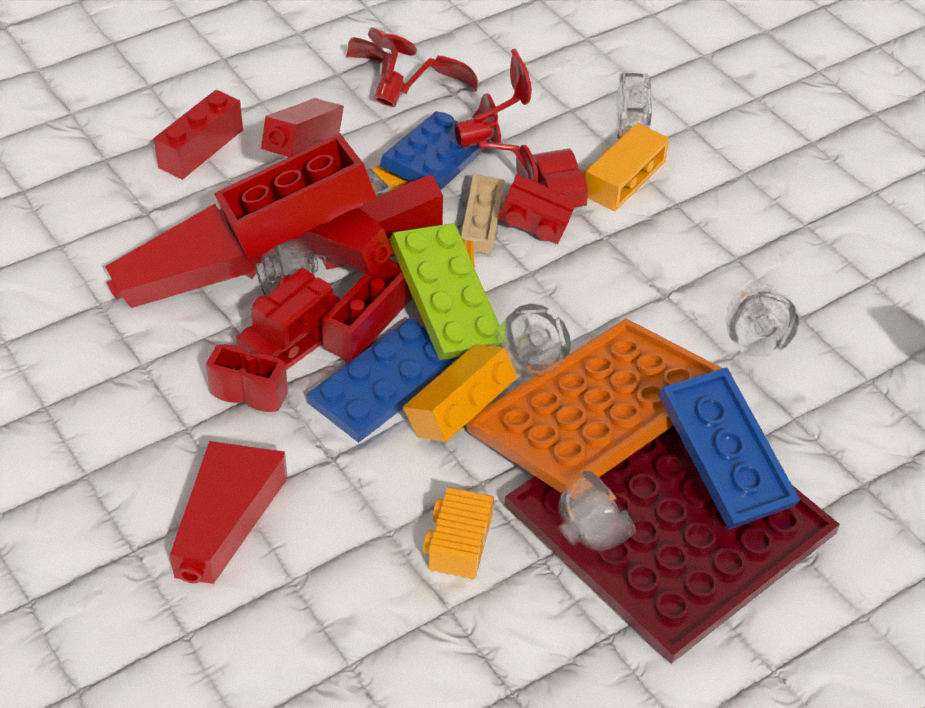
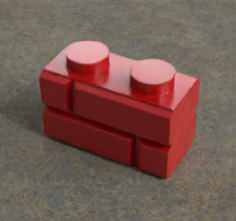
(537, 209)
(291, 308)

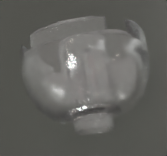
(284, 261)
(761, 320)
(534, 340)
(592, 515)

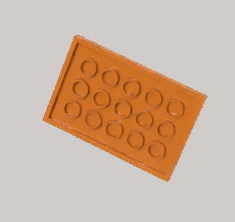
(590, 407)

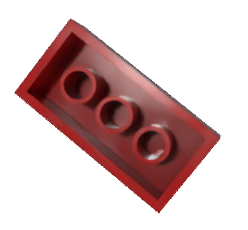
(295, 195)

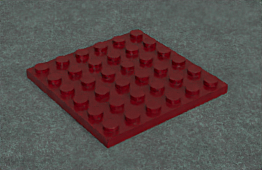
(682, 564)

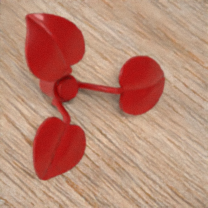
(391, 82)
(486, 126)

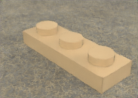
(482, 212)

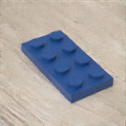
(429, 151)
(379, 381)
(728, 448)

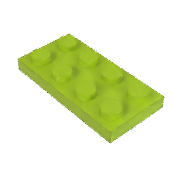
(445, 289)

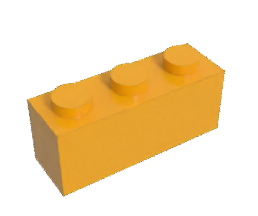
(626, 166)
(460, 392)

